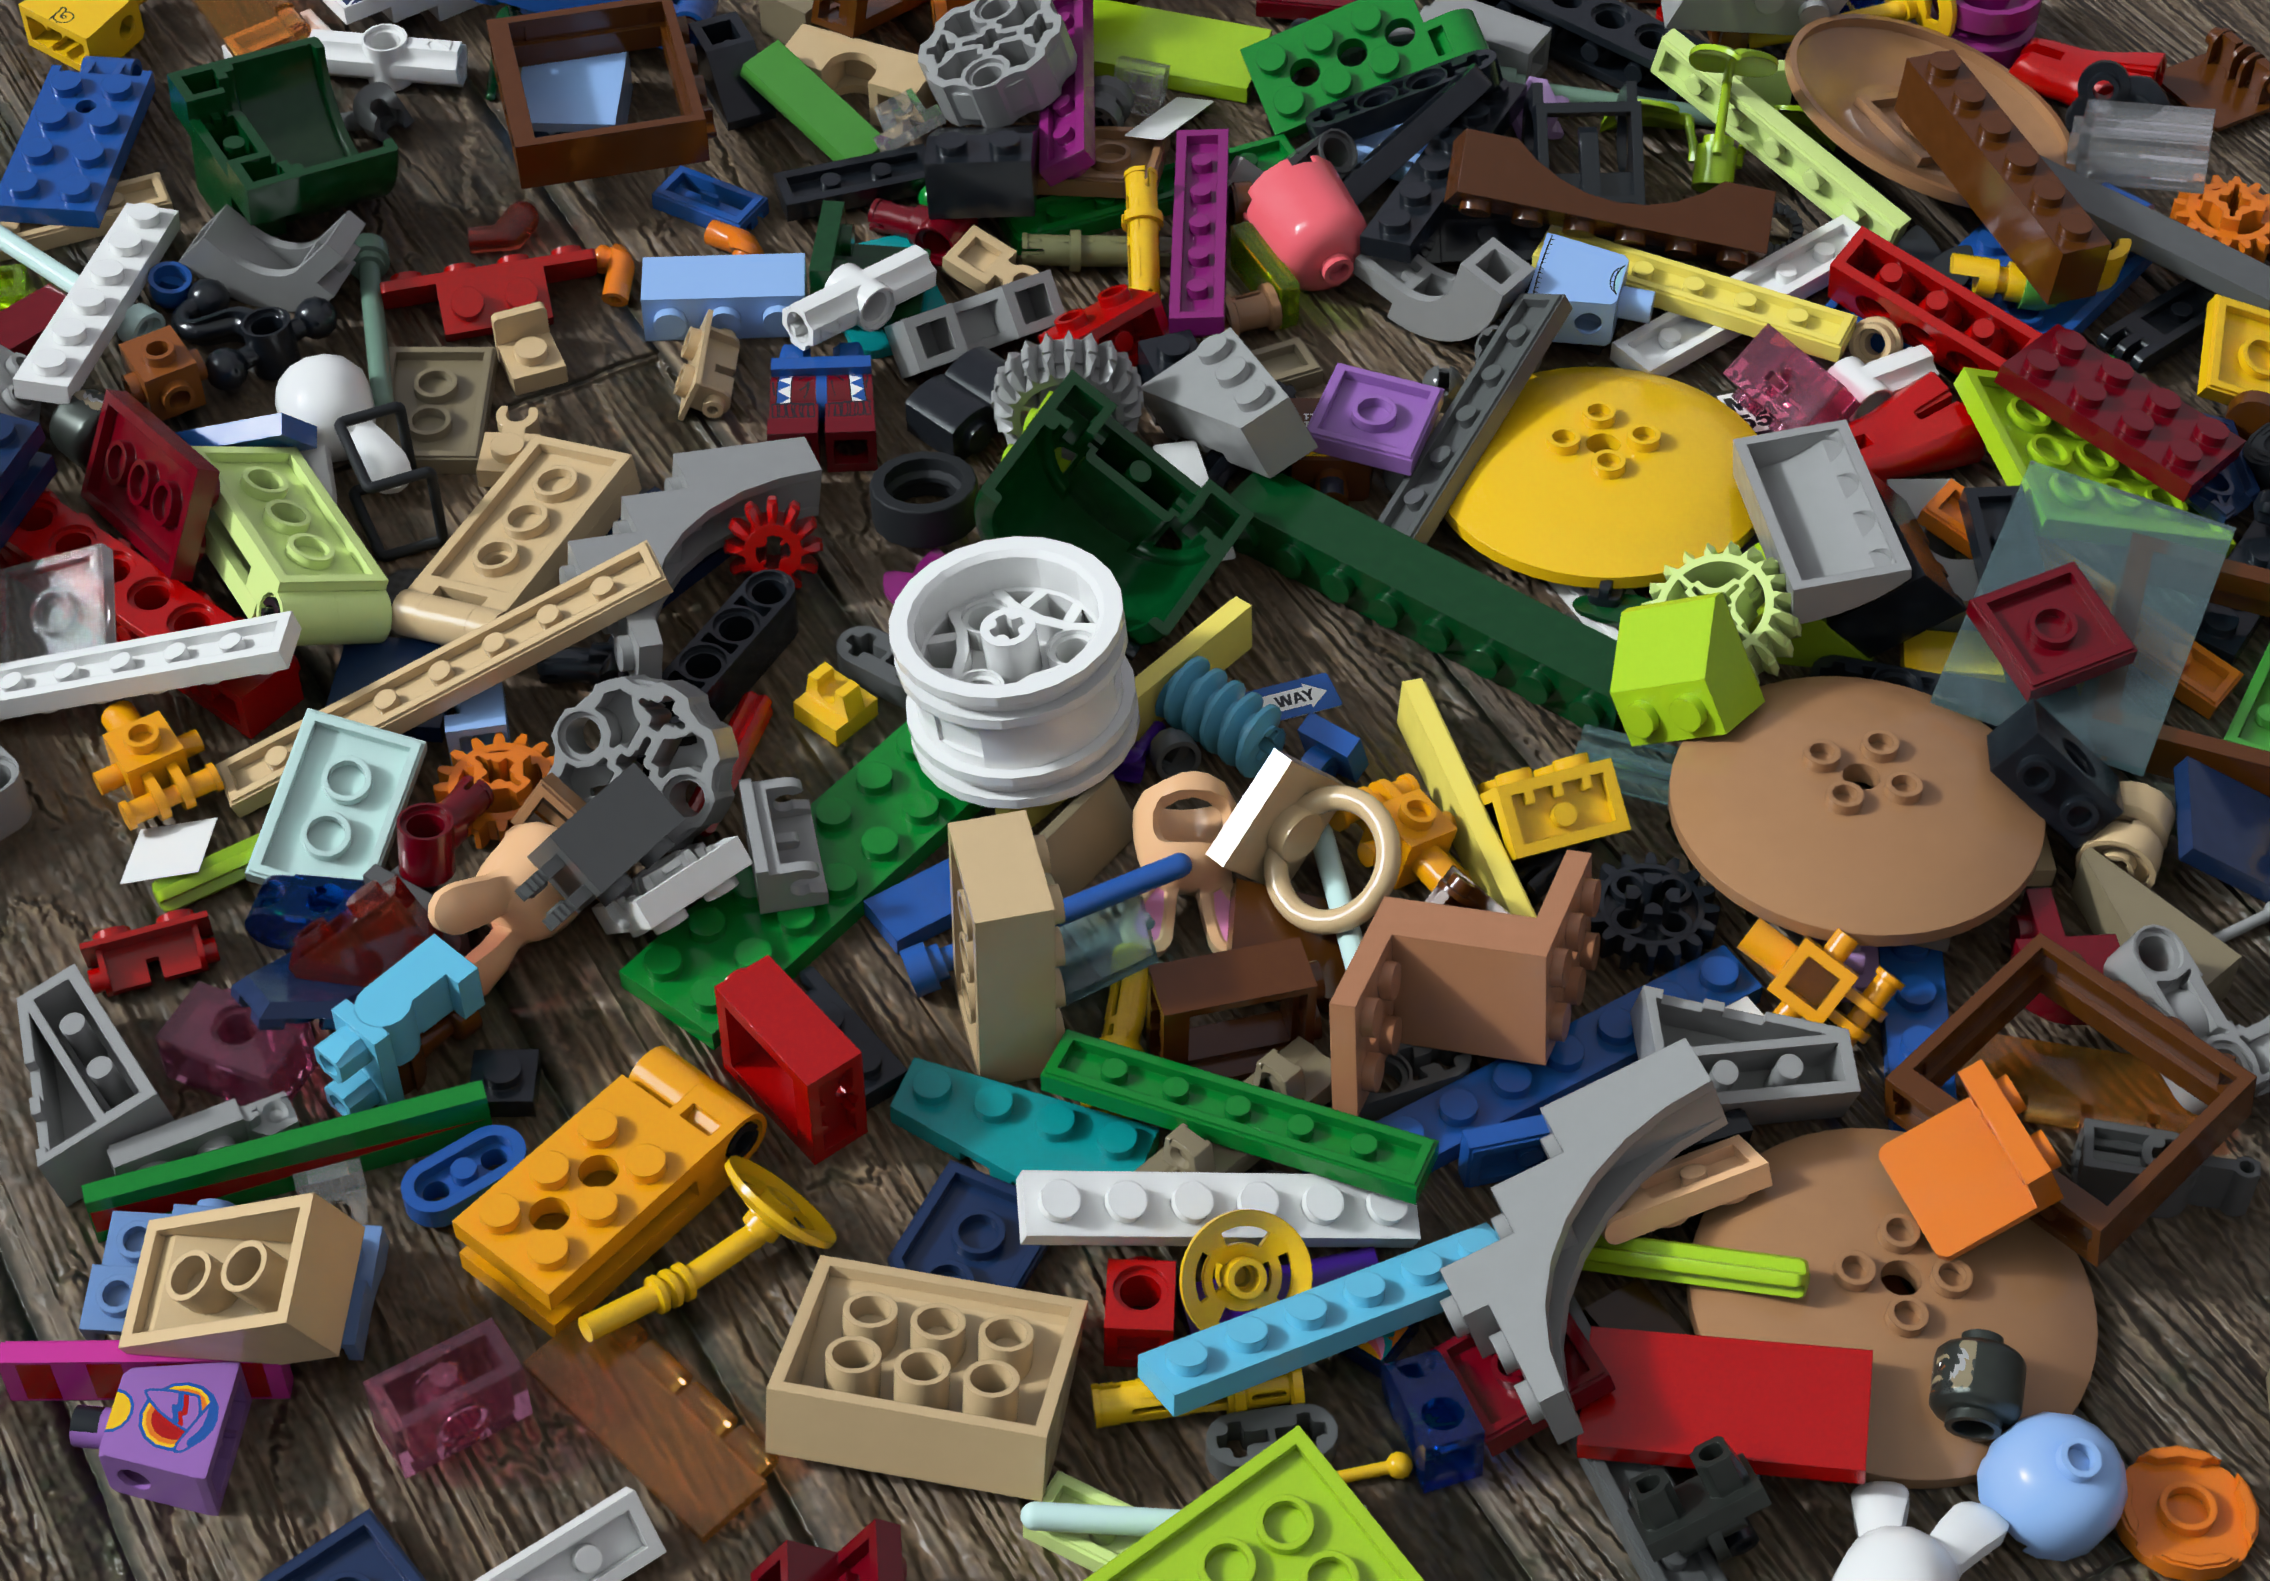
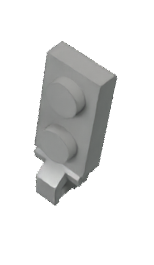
(203, 1132)

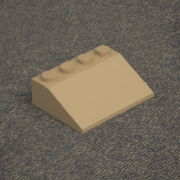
(926, 1377)

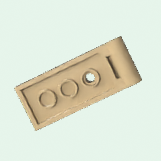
(516, 538)

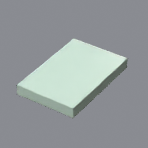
(337, 800)

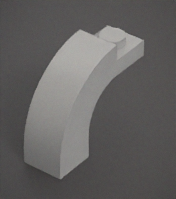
(272, 270)
(1445, 303)

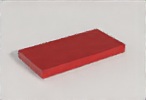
(1776, 1402)

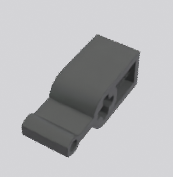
(2115, 1153)

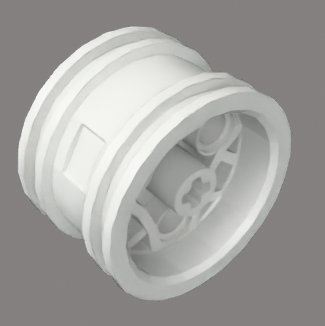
(1015, 671)

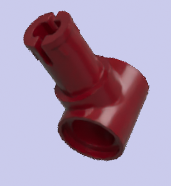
(915, 225)
(434, 831)

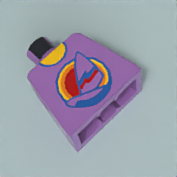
(170, 1433)

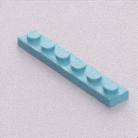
(1305, 1326)

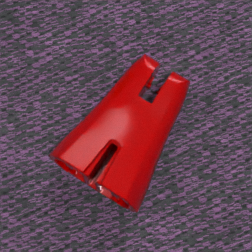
(2055, 67)
(1917, 432)

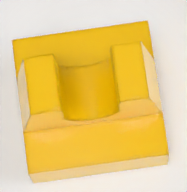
(834, 705)

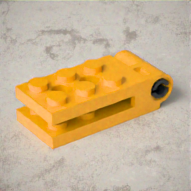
(607, 1189)

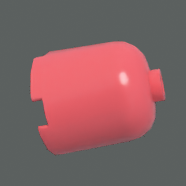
(1308, 221)

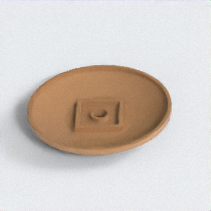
(1848, 82)
(1807, 849)
(1853, 1229)

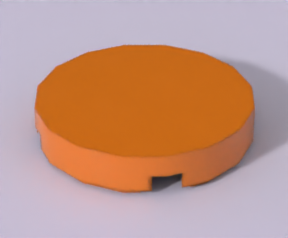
(2187, 1514)

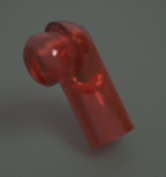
(508, 232)

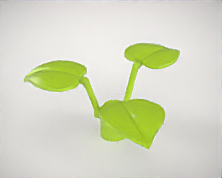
(1716, 156)

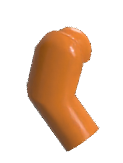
(731, 239)
(619, 271)

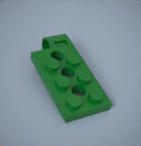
(1326, 37)

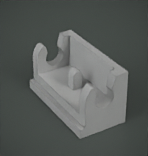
(782, 845)

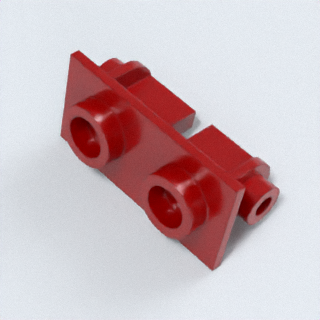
(125, 952)

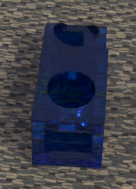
(292, 902)
(1434, 1419)

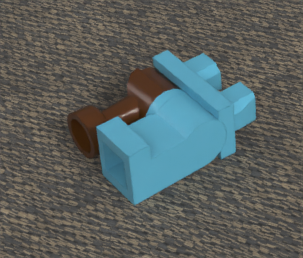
(397, 1025)

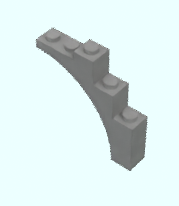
(692, 522)
(1552, 1214)

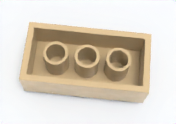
(1006, 945)

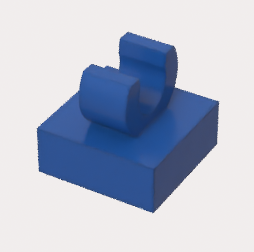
(1332, 748)

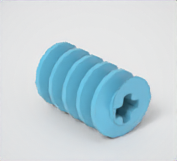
(1221, 715)

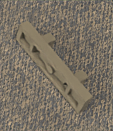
(1294, 1071)

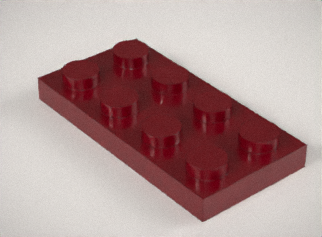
(2120, 411)
(150, 485)

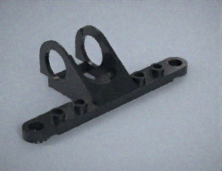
(1462, 235)

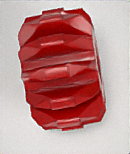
(754, 534)

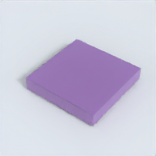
(1375, 418)

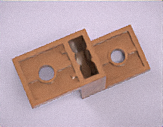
(1463, 981)

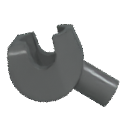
(375, 111)

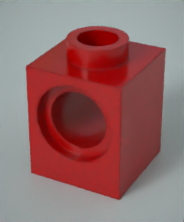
(1134, 1331)

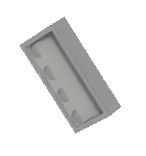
(1819, 517)

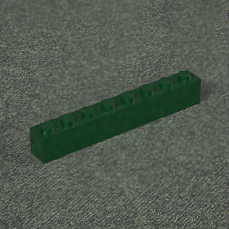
(1430, 599)

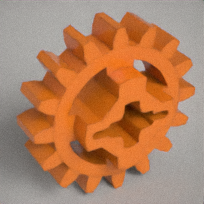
(2228, 214)
(509, 771)

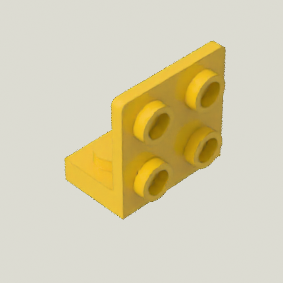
(1557, 806)

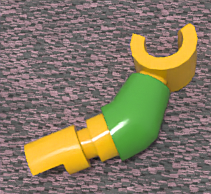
(2013, 285)

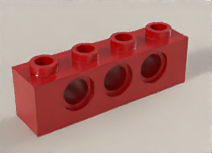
(1927, 306)

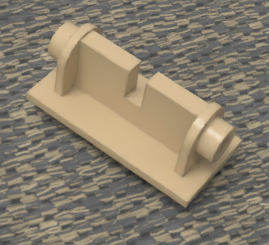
(708, 376)

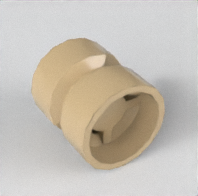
(2138, 835)

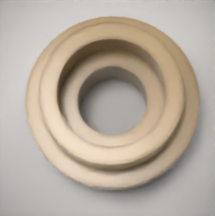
(1860, 341)

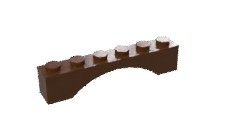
(1504, 178)

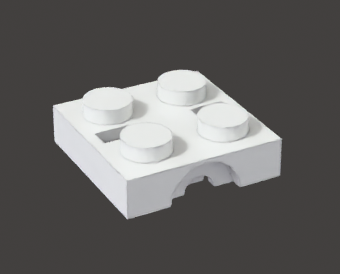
(673, 882)

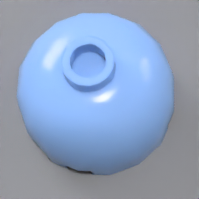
(2054, 1484)

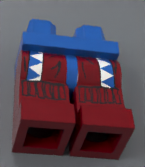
(826, 392)

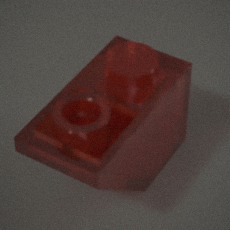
(365, 939)

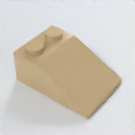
(245, 1283)

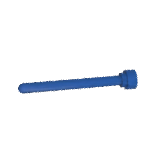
(932, 964)

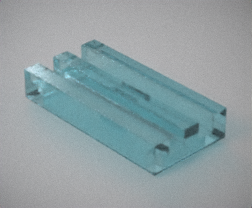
(1634, 761)

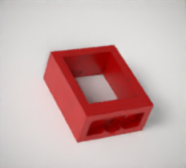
(791, 1059)

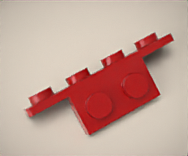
(473, 293)

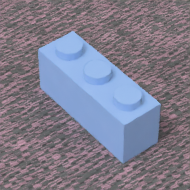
(740, 289)

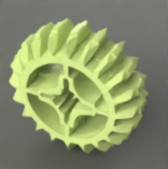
(1746, 584)

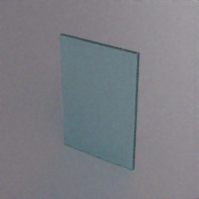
(2147, 567)

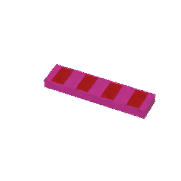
(96, 1367)

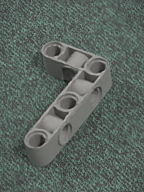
(2169, 980)

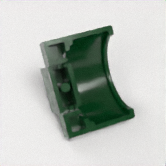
(275, 137)
(1112, 504)

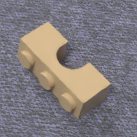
(860, 66)

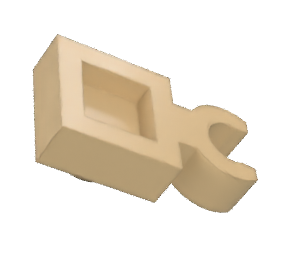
(983, 262)
(503, 447)

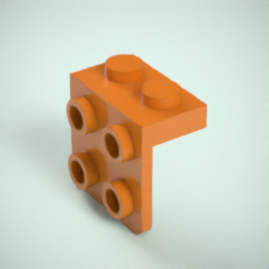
(1973, 1167)

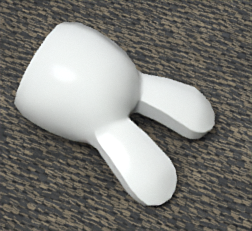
(319, 393)
(1897, 1552)

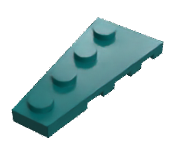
(1014, 1126)

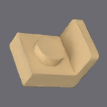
(527, 348)

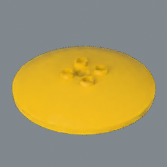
(1612, 514)

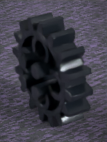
(1666, 932)

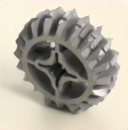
(1042, 367)

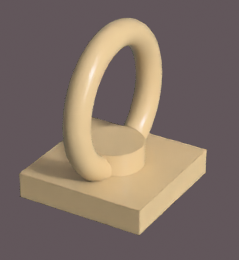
(1281, 825)

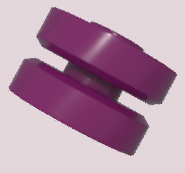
(1995, 26)

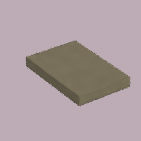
(446, 403)

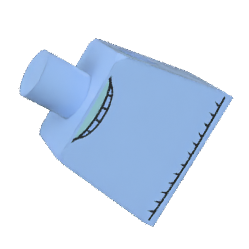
(1594, 286)

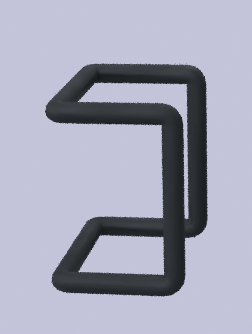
(367, 486)

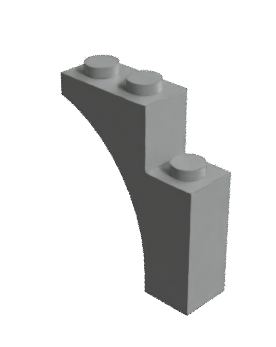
(1515, 39)

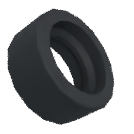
(921, 475)

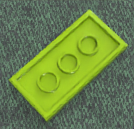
(1199, 49)

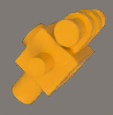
(151, 765)
(1422, 828)
(1816, 979)

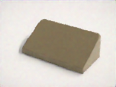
(1088, 836)

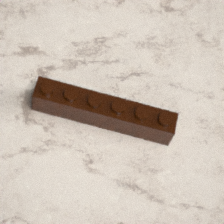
(2002, 177)

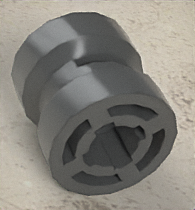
(1112, 101)

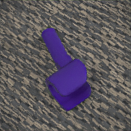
(1133, 765)

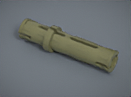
(1083, 250)

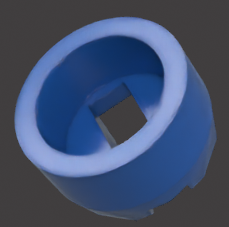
(169, 283)

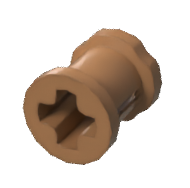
(1253, 310)

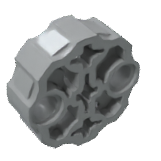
(997, 60)
(637, 724)

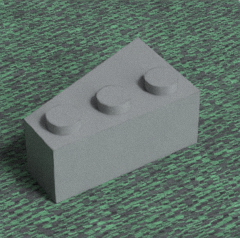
(1747, 16)
(1230, 406)
(1758, 1063)
(82, 1083)

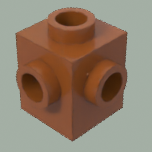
(163, 373)

